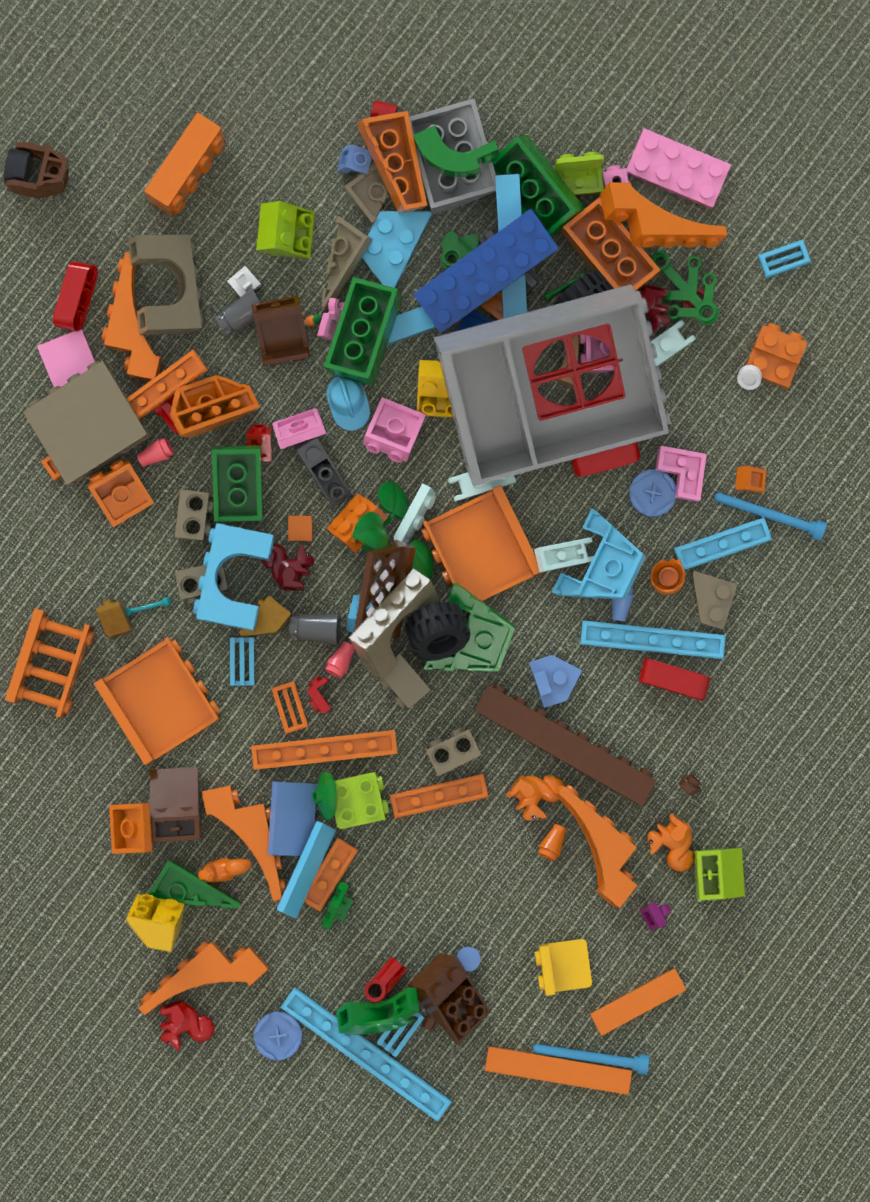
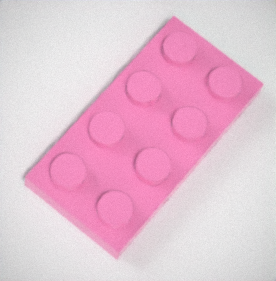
(678, 168)

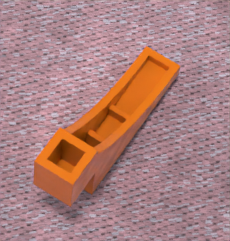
(653, 225)
(123, 327)
(252, 827)
(608, 847)
(207, 967)

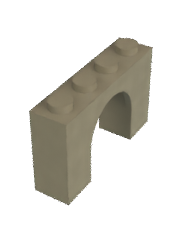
(176, 255)
(374, 635)

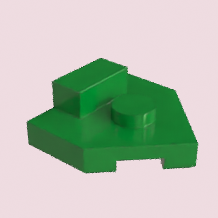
(338, 907)

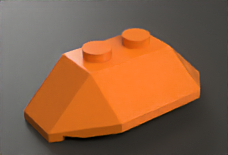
(210, 405)

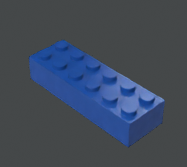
(486, 270)

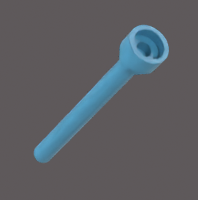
(815, 529)
(637, 1063)

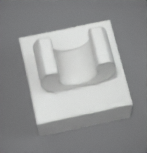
(243, 281)

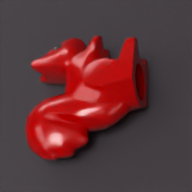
(181, 1019)

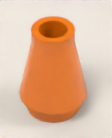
(552, 844)

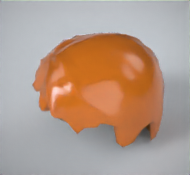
(667, 576)

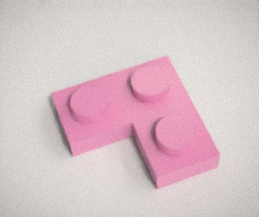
(688, 466)

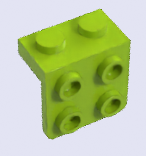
(582, 173)
(360, 800)

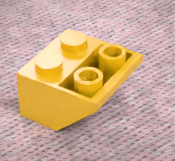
(432, 391)
(156, 921)

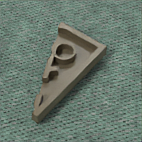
(368, 193)
(344, 257)

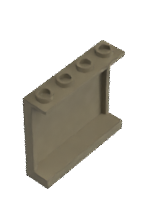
(86, 423)

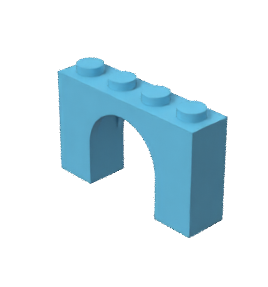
(228, 543)

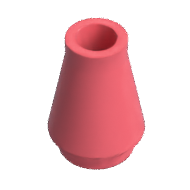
(158, 451)
(339, 662)

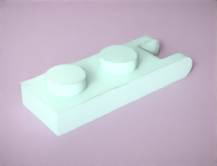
(670, 343)
(469, 490)
(414, 517)
(563, 555)

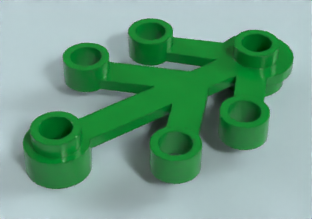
(688, 291)

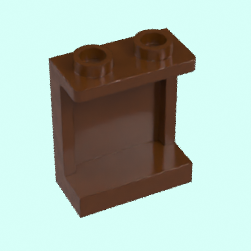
(281, 330)

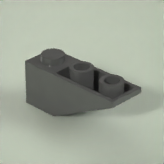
(323, 471)

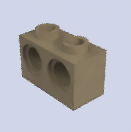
(186, 516)
(195, 573)
(455, 757)

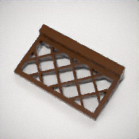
(398, 563)

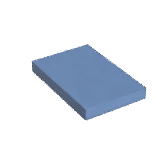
(291, 817)

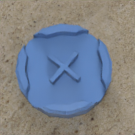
(652, 493)
(278, 1035)

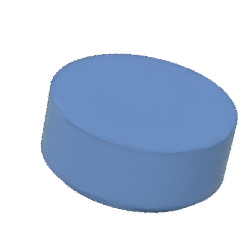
(469, 958)

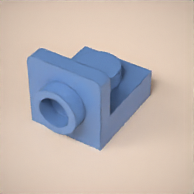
(354, 159)

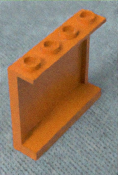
(482, 545)
(158, 701)

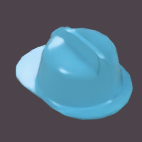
(348, 403)

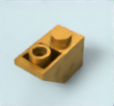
(114, 618)
(270, 618)

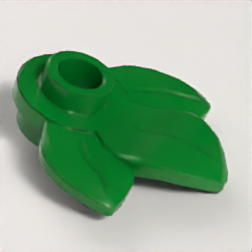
(457, 247)

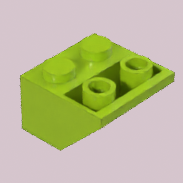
(285, 230)
(719, 873)

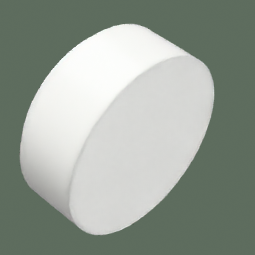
(749, 377)

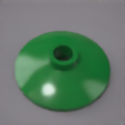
(325, 795)

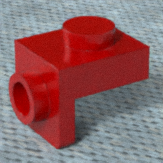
(318, 702)

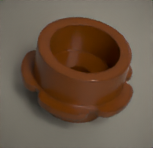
(690, 784)

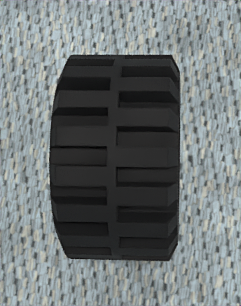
(587, 285)
(437, 631)

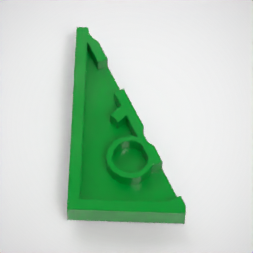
(185, 887)

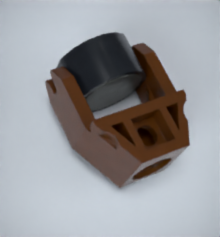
(52, 175)

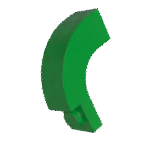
(449, 161)
(379, 1016)

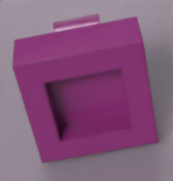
(655, 915)

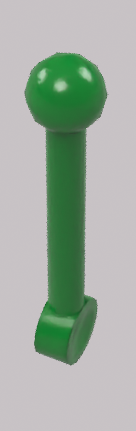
(549, 295)

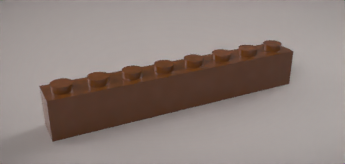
(565, 745)

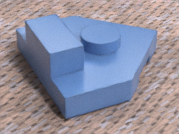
(554, 679)

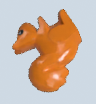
(530, 791)
(678, 839)
(223, 869)

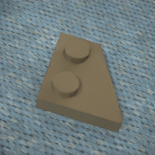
(713, 599)

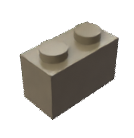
(405, 683)

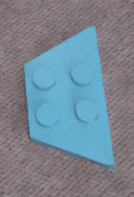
(394, 243)

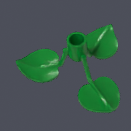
(373, 534)

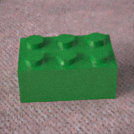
(237, 483)

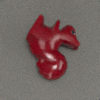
(653, 297)
(286, 571)

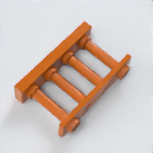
(32, 646)

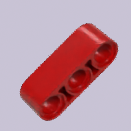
(75, 296)
(606, 460)
(674, 679)

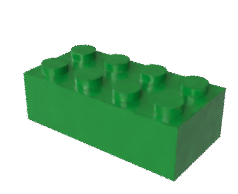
(539, 184)
(363, 331)

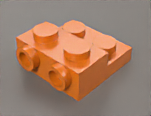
(777, 354)
(119, 492)
(344, 523)
(130, 828)

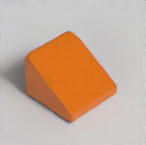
(750, 479)
(300, 528)

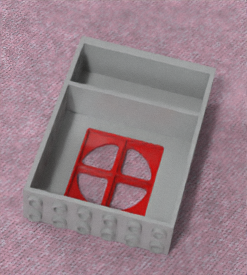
(496, 398)

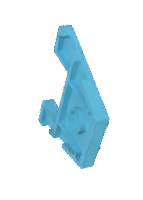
(611, 569)

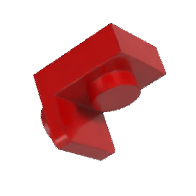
(261, 435)

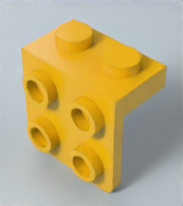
(563, 966)

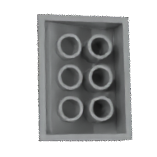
(461, 132)

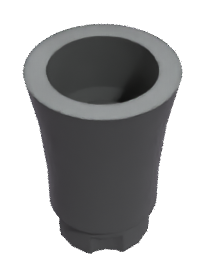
(238, 313)
(316, 627)

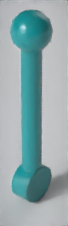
(165, 602)

